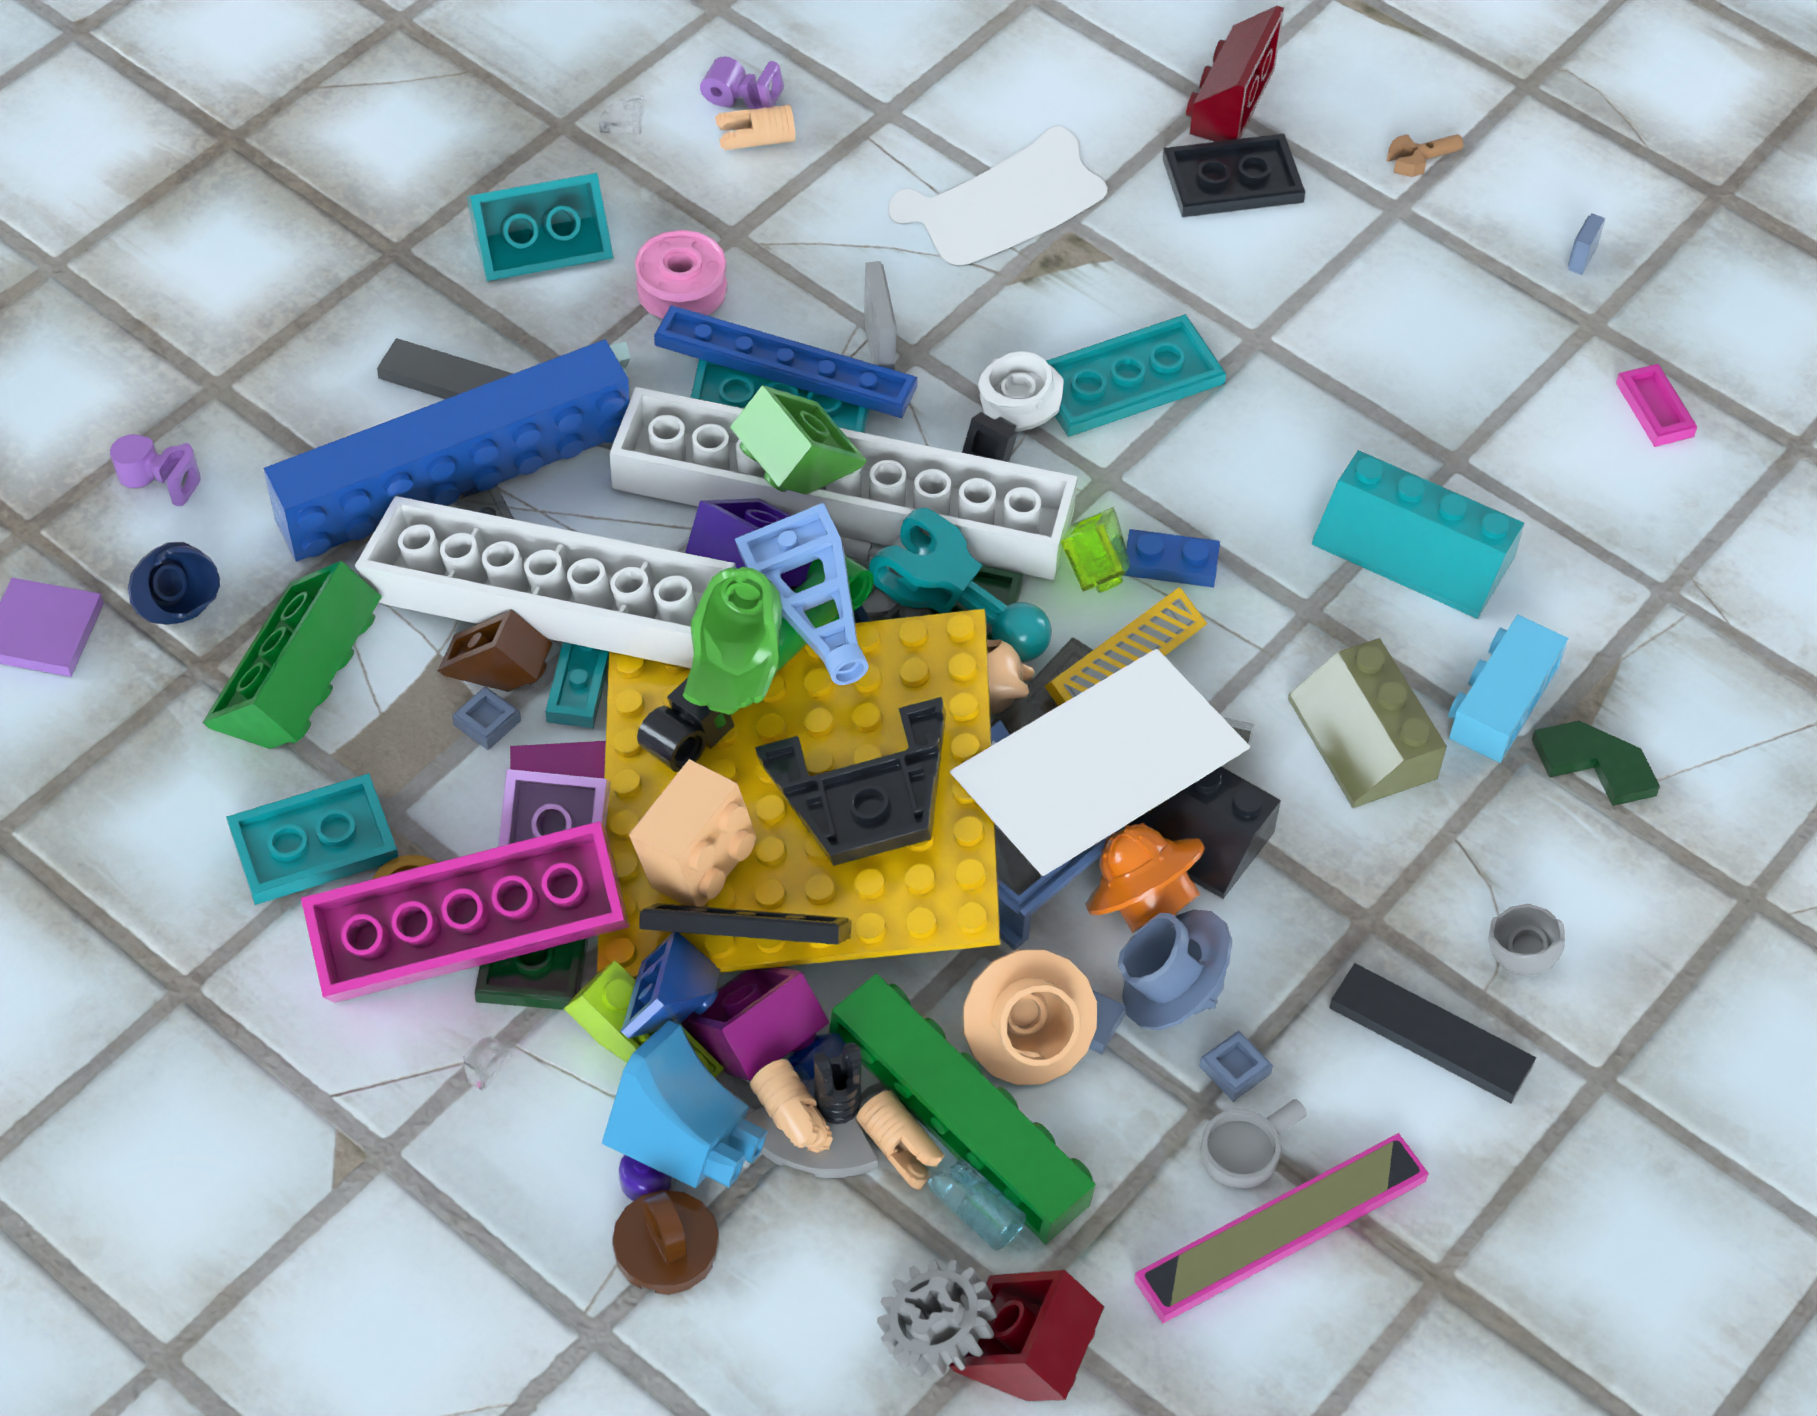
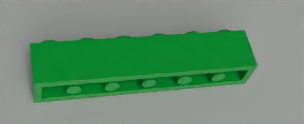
(963, 1106)

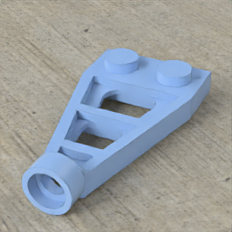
(795, 543)

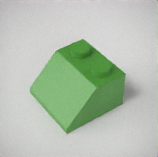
(794, 441)

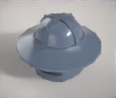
(1174, 968)

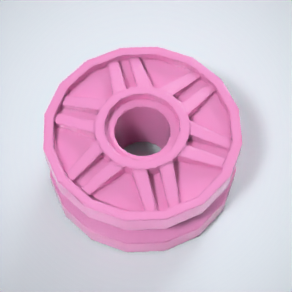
(682, 272)

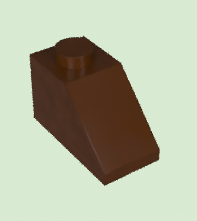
(497, 653)

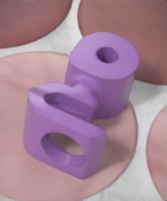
(728, 82)
(139, 464)

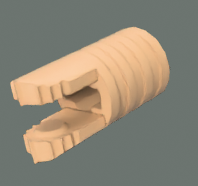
(756, 127)
(791, 1106)
(899, 1137)

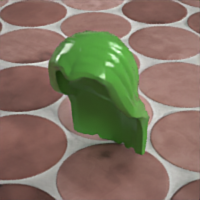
(734, 641)

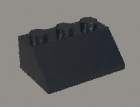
(1228, 818)

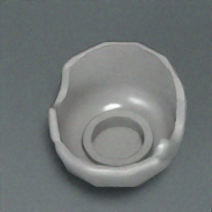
(1526, 939)

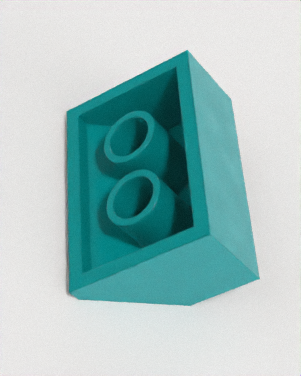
(540, 226)

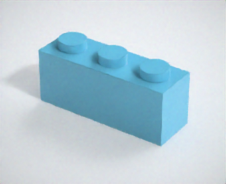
(1506, 687)

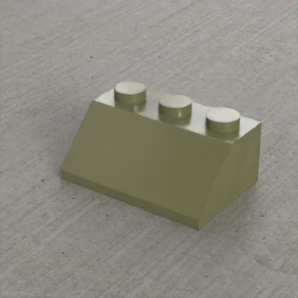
(1368, 724)

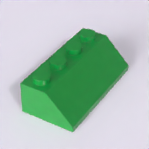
(295, 658)

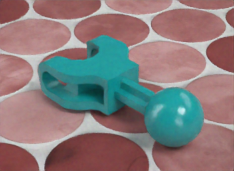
(942, 572)

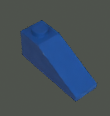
(670, 987)

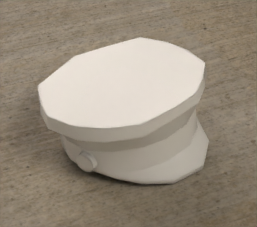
(1021, 390)

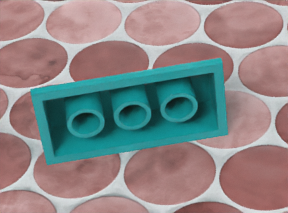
(1418, 534)

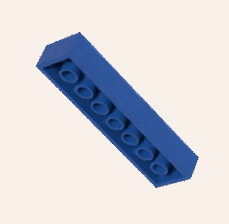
(449, 448)

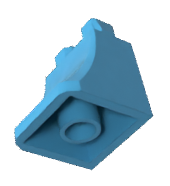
(679, 1115)

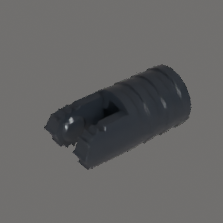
(838, 1084)

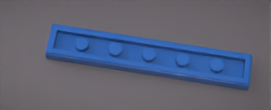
(786, 361)

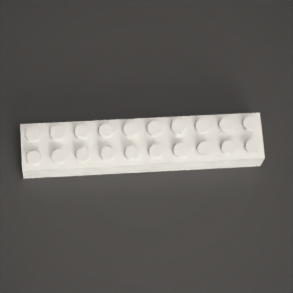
(1005, 510)

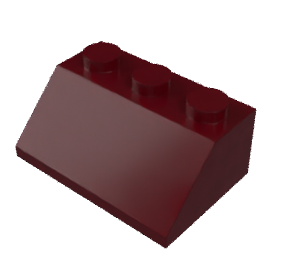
(1237, 78)

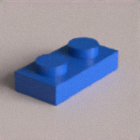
(1172, 558)

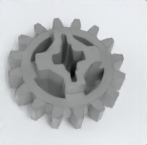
(937, 1318)

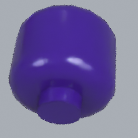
(640, 1179)

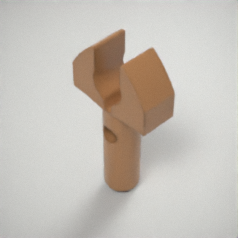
(1416, 154)

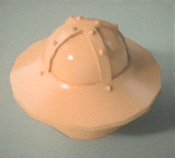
(1030, 1017)

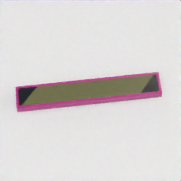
(1280, 1228)

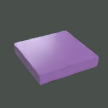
(46, 625)

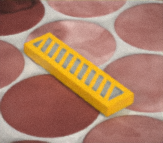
(1158, 628)

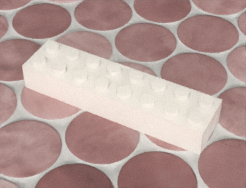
(554, 578)

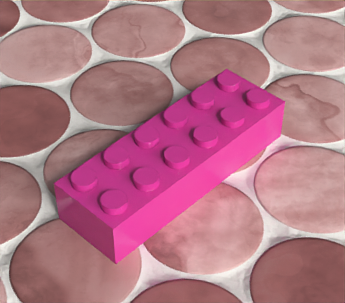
(464, 912)

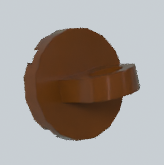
(665, 1241)

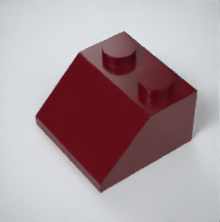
(1037, 1336)

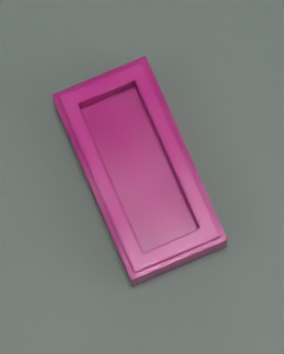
(1656, 405)

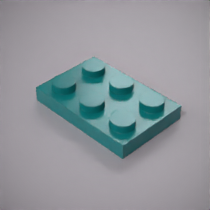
(312, 838)

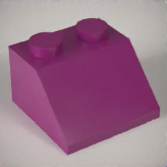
(758, 1020)

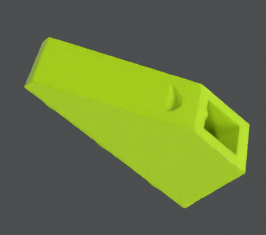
(602, 1010)

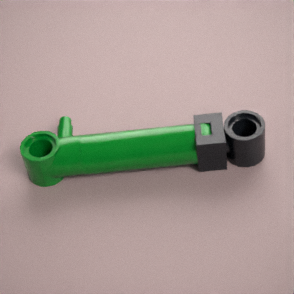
(685, 728)

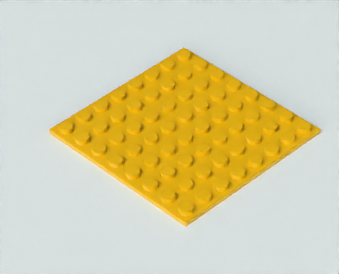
(899, 900)

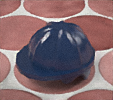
(173, 584)

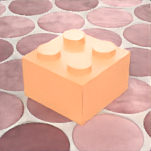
(694, 835)

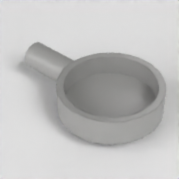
(1245, 1147)

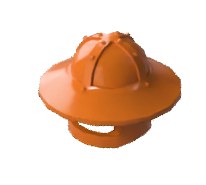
(1144, 875)

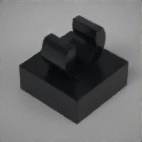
(990, 437)

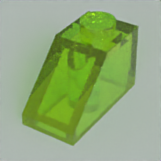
(1097, 551)

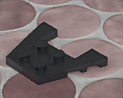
(869, 803)

